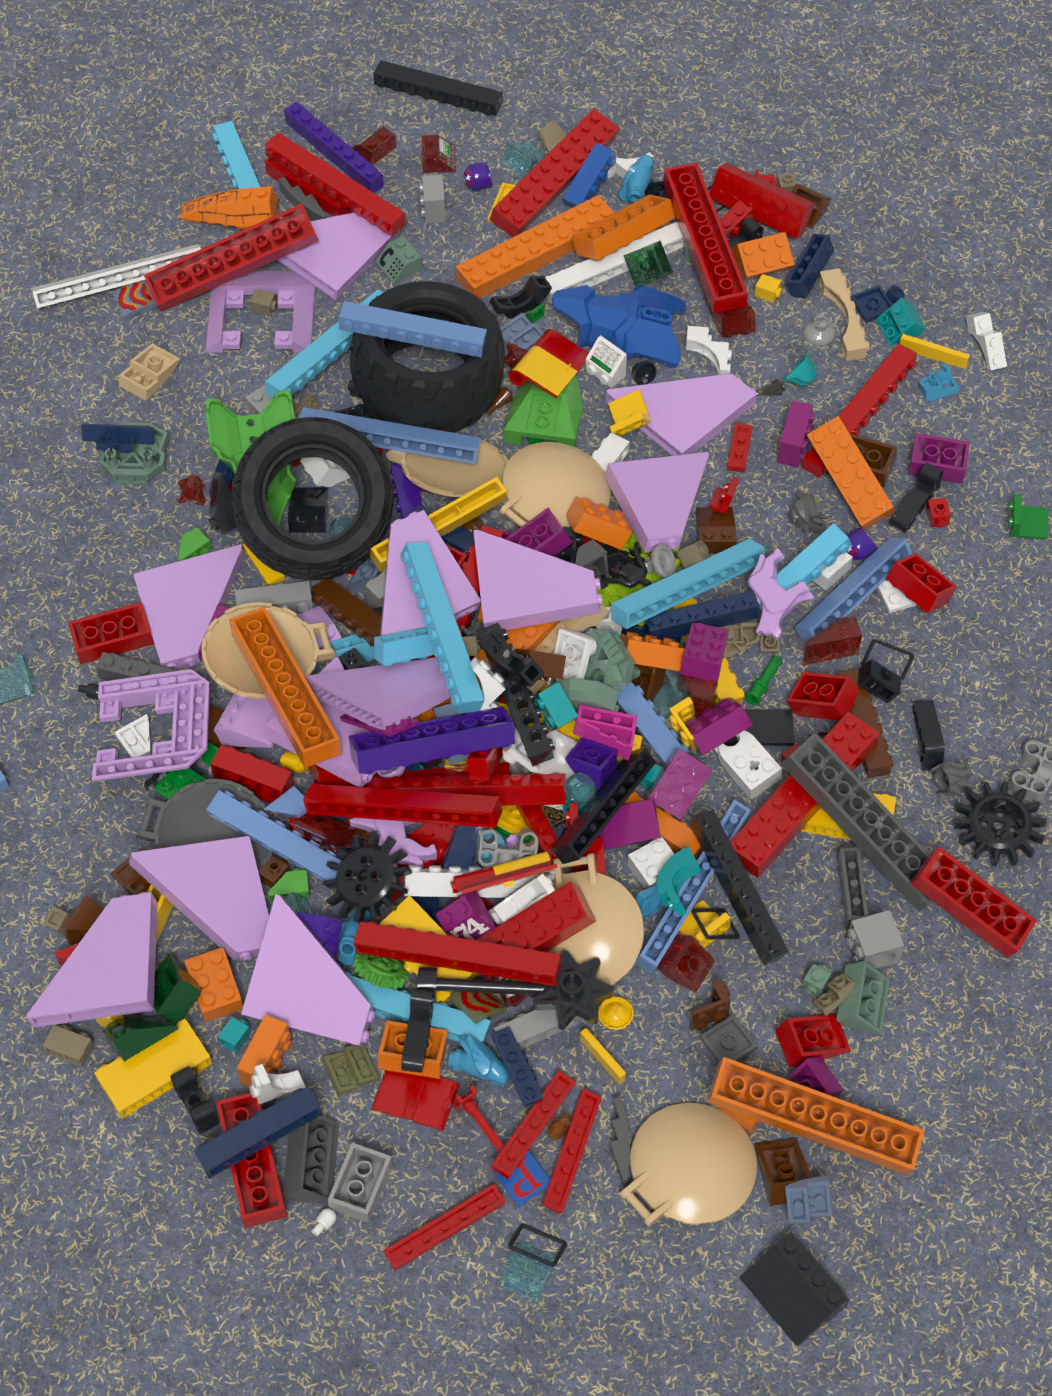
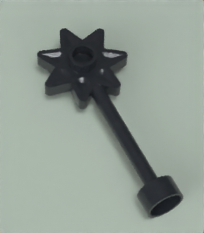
(574, 994)

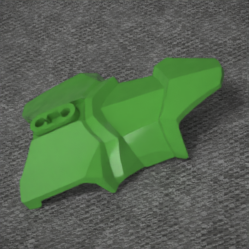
(231, 437)

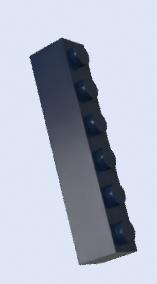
(713, 613)
(258, 1132)

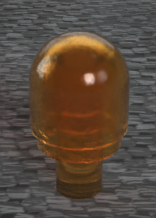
(558, 1127)

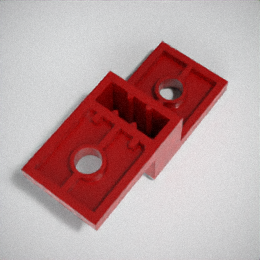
(596, 847)

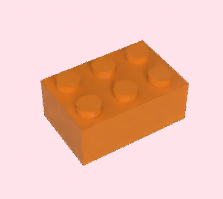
(763, 256)
(599, 522)
(654, 651)
(217, 984)
(265, 1048)
(392, 1049)

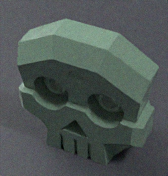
(139, 465)
(610, 660)
(589, 693)

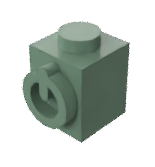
(816, 980)

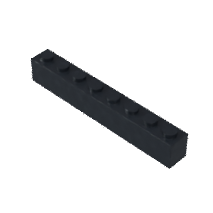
(438, 88)
(603, 806)
(738, 887)

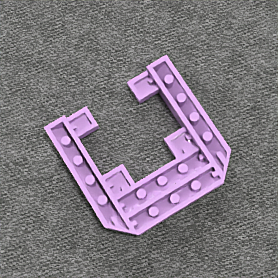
(292, 293)
(176, 692)

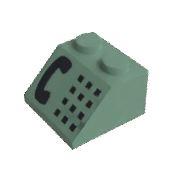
(399, 260)

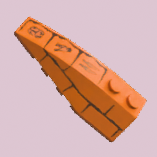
(233, 207)

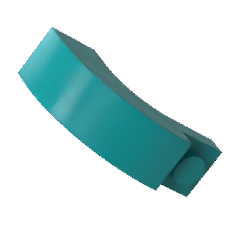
(673, 875)

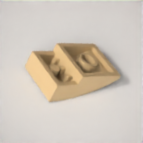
(148, 371)

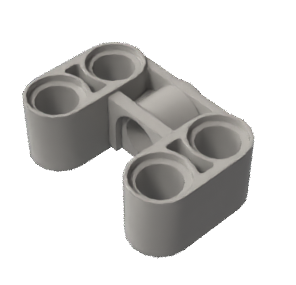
(1041, 778)
(504, 855)

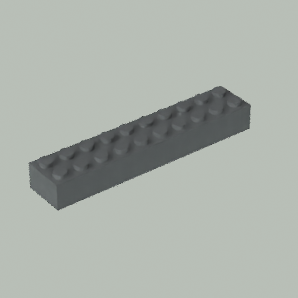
(859, 815)

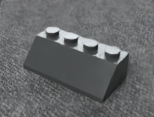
(311, 1161)

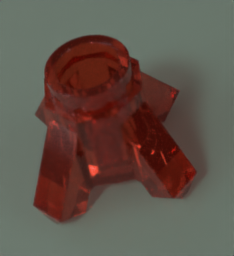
(514, 355)
(191, 490)

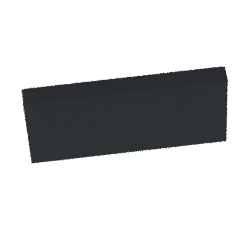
(769, 727)

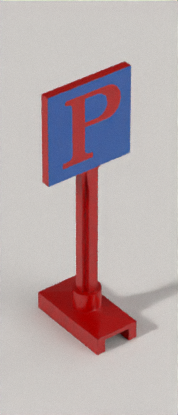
(528, 1177)

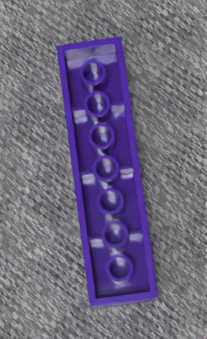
(433, 740)

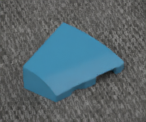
(932, 385)
(649, 901)

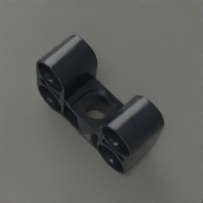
(189, 1092)

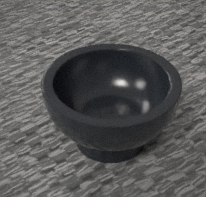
(642, 371)

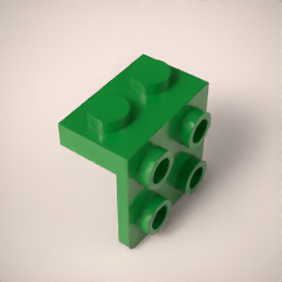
(1027, 520)
(176, 780)

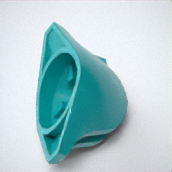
(803, 372)

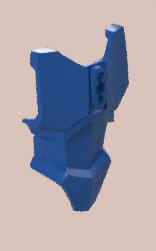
(632, 322)

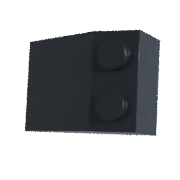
(221, 505)
(308, 510)

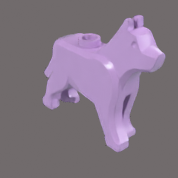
(774, 599)
(396, 829)

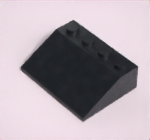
(794, 1289)

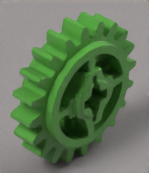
(381, 971)

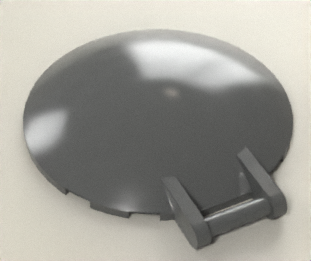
(186, 821)

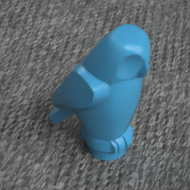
(637, 179)
(347, 937)
(478, 1061)

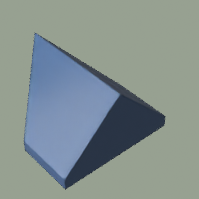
(289, 804)

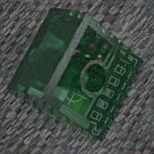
(648, 263)

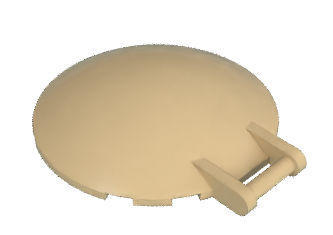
(451, 476)
(552, 478)
(228, 666)
(618, 926)
(691, 1165)

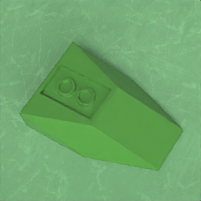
(544, 417)

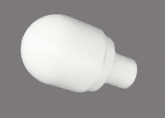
(324, 1220)

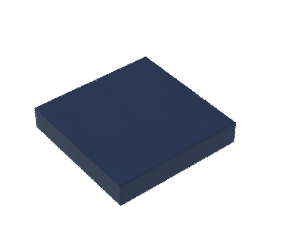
(871, 303)

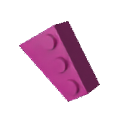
(607, 728)

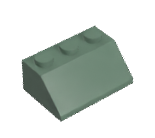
(867, 1000)

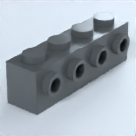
(117, 667)
(853, 884)

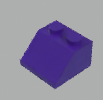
(593, 760)
(325, 929)

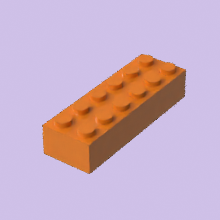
(623, 227)
(851, 473)

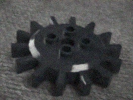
(1015, 815)
(374, 891)

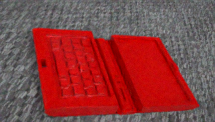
(416, 1098)

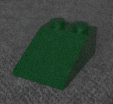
(174, 990)
(136, 1034)

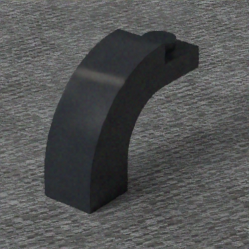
(525, 300)
(509, 662)

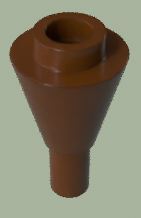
(503, 397)

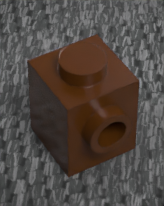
(273, 871)

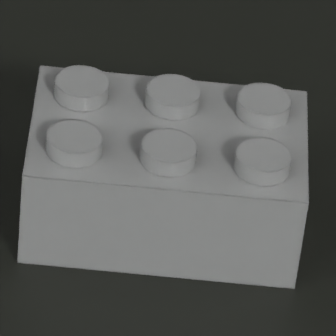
(360, 1182)

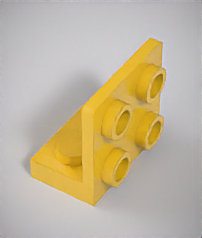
(629, 413)
(678, 716)
(711, 921)

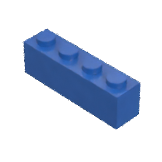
(590, 176)

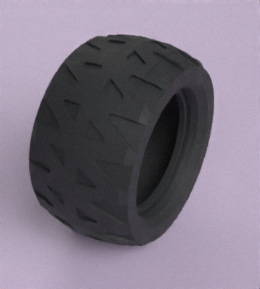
(429, 399)
(305, 439)

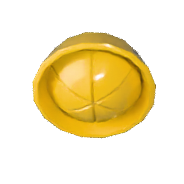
(615, 1013)

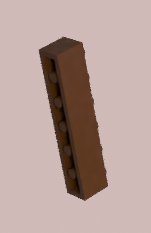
(347, 609)
(878, 761)

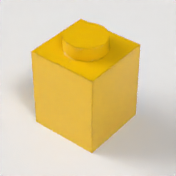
(768, 288)

